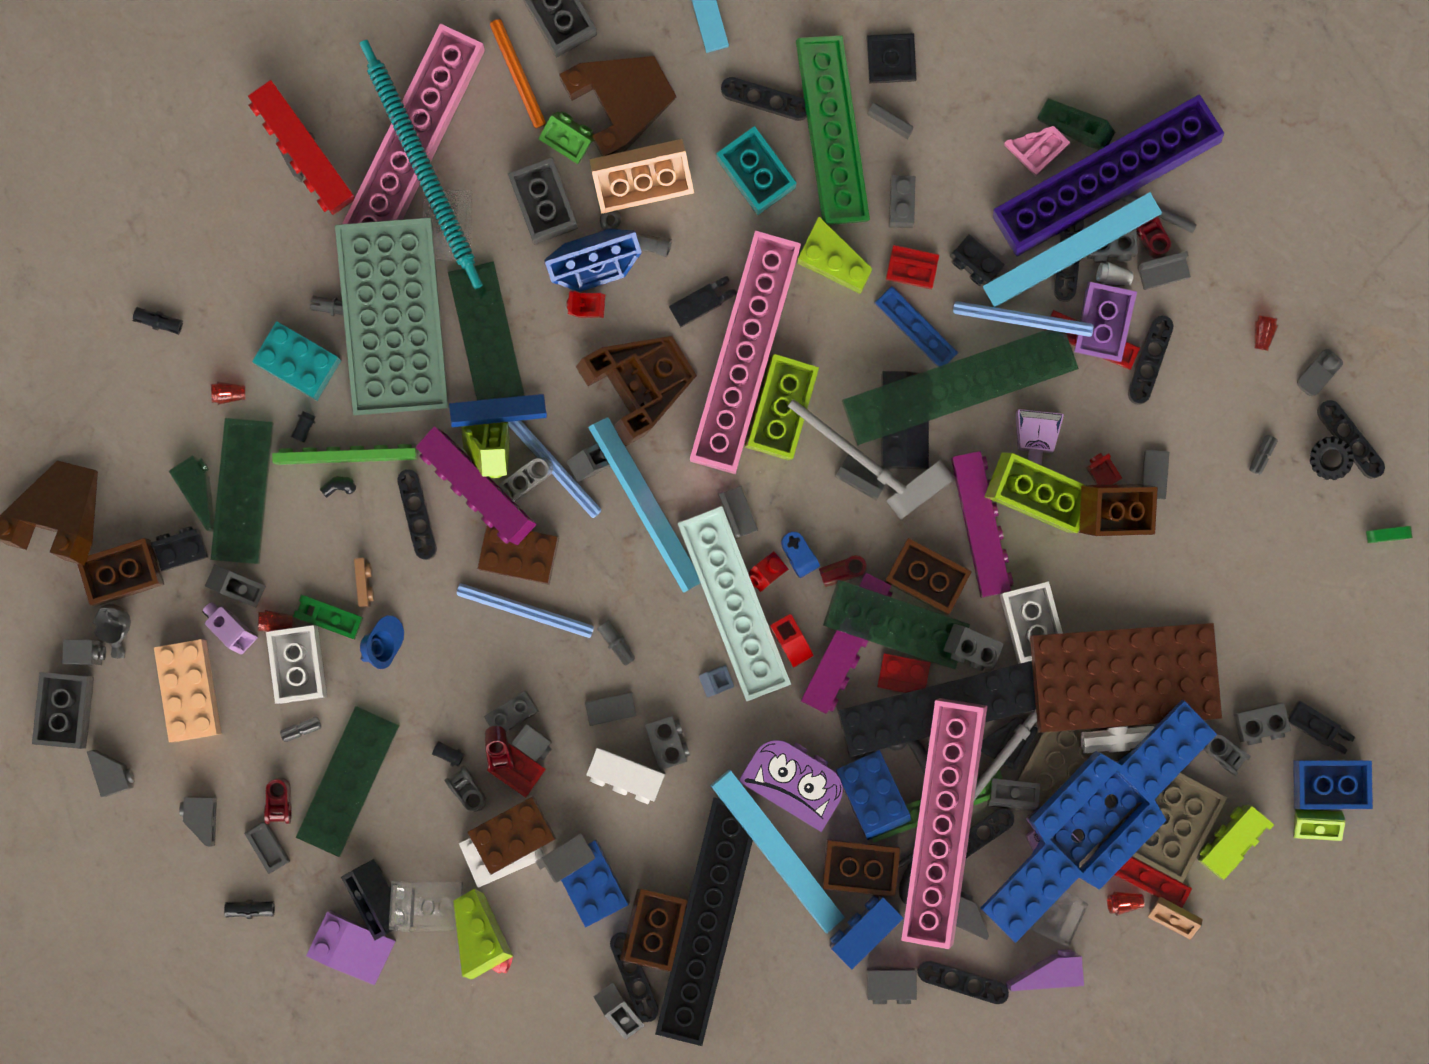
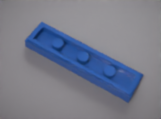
(916, 327)
(497, 410)

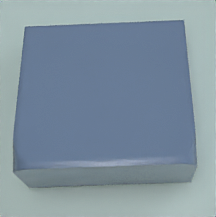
(716, 681)

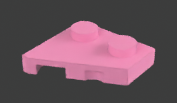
(1038, 148)

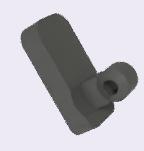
(1319, 372)

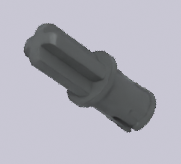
(327, 305)
(616, 643)

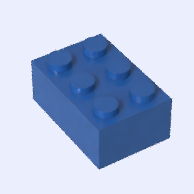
(1332, 784)
(873, 795)
(595, 888)
(865, 931)

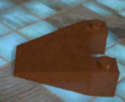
(630, 92)
(646, 377)
(59, 502)

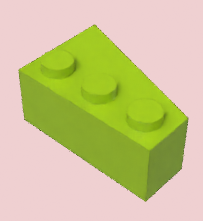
(834, 258)
(488, 447)
(1234, 840)
(479, 935)

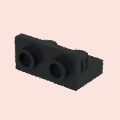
(976, 261)
(180, 548)

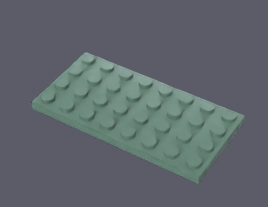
(392, 316)

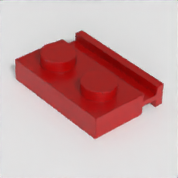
(912, 267)
(903, 673)
(523, 776)

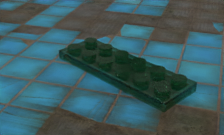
(486, 334)
(242, 491)
(891, 623)
(347, 781)

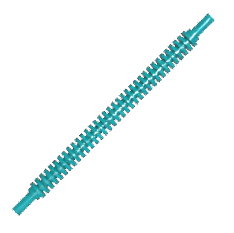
(421, 164)

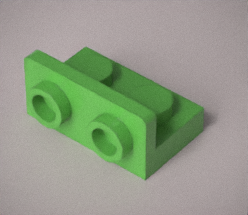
(567, 136)

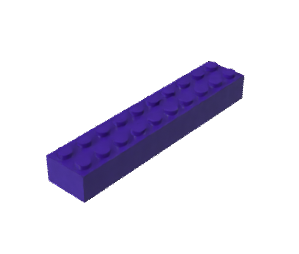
(1108, 175)

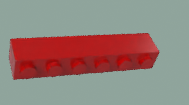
(301, 147)

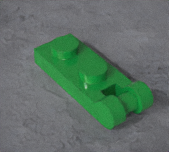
(329, 617)

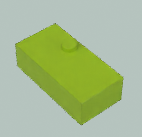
(774, 425)
(1036, 492)

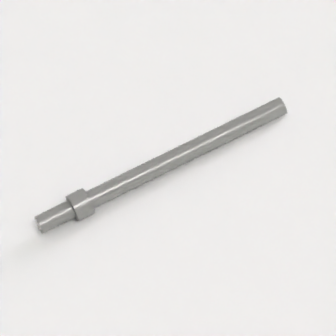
(883, 475)
(1021, 732)

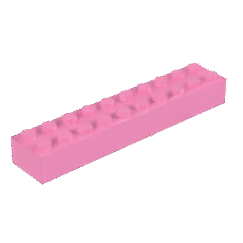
(430, 107)
(745, 352)
(944, 823)

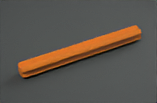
(517, 73)

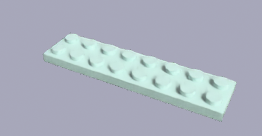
(734, 603)

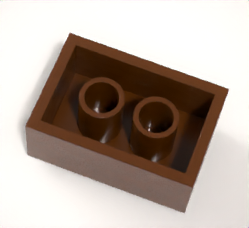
(1118, 509)
(528, 560)
(120, 572)
(928, 576)
(512, 835)
(861, 868)
(653, 930)

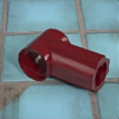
(840, 571)

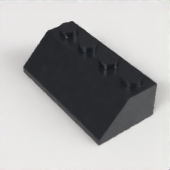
(907, 447)

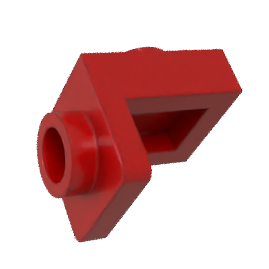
(586, 304)
(1103, 470)
(767, 571)

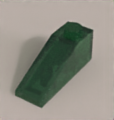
(1077, 124)
(195, 485)

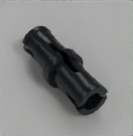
(157, 320)
(249, 909)

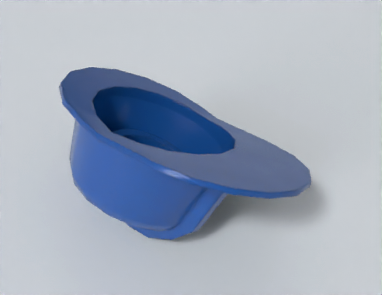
(382, 642)

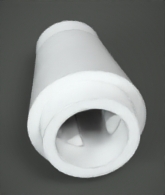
(1113, 275)

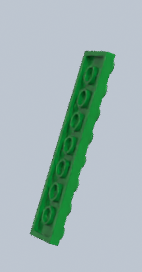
(832, 130)

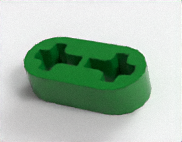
(1389, 534)

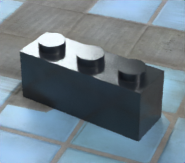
(370, 896)

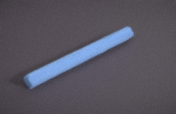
(1023, 318)
(558, 470)
(525, 610)

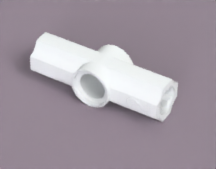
(1114, 739)

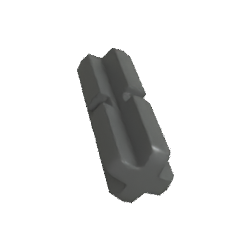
(1264, 451)
(297, 730)

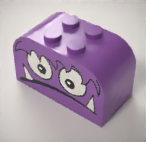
(794, 781)

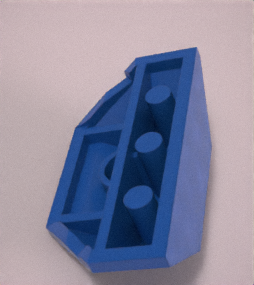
(594, 259)

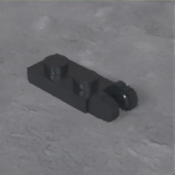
(700, 302)
(1318, 726)

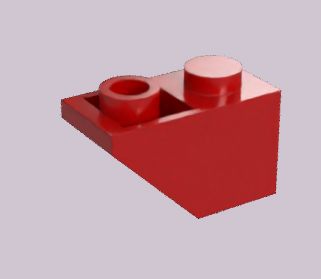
(791, 640)

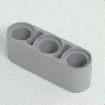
(529, 473)
(921, 489)

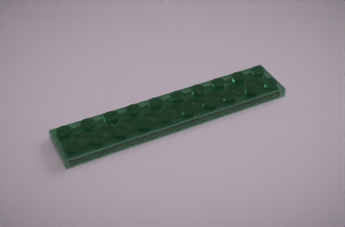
(959, 385)

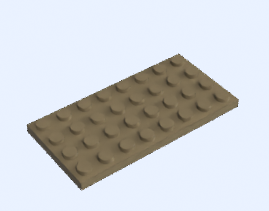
(1185, 803)

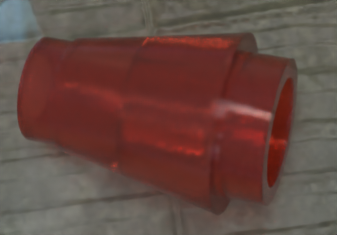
(1264, 332)
(226, 393)
(273, 621)
(1121, 902)

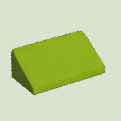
(1319, 824)

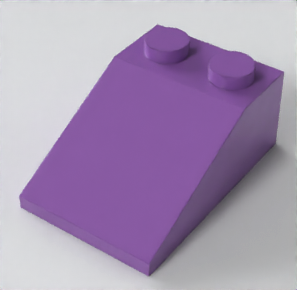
(1111, 314)
(350, 948)
(1052, 972)

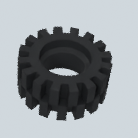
(1323, 470)

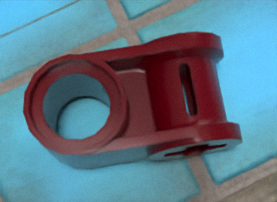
(1153, 233)
(497, 749)
(278, 803)

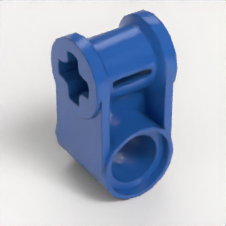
(802, 558)

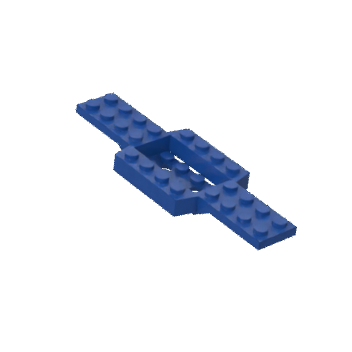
(1082, 806)

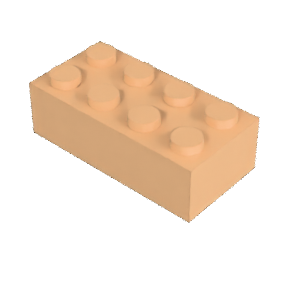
(641, 176)
(187, 690)

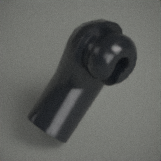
(338, 483)

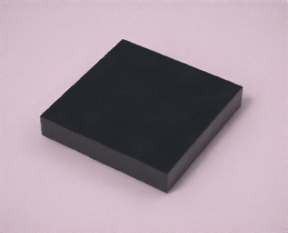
(891, 58)

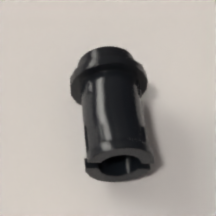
(303, 426)
(448, 754)

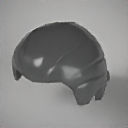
(112, 627)

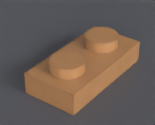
(364, 592)
(1175, 918)

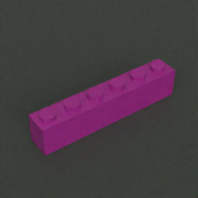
(479, 490)
(981, 524)
(838, 659)

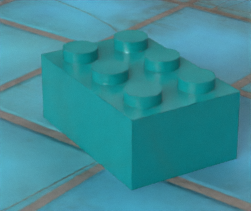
(756, 170)
(296, 361)

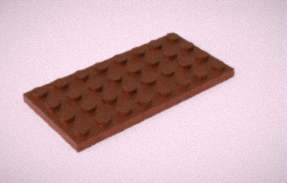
(1124, 676)

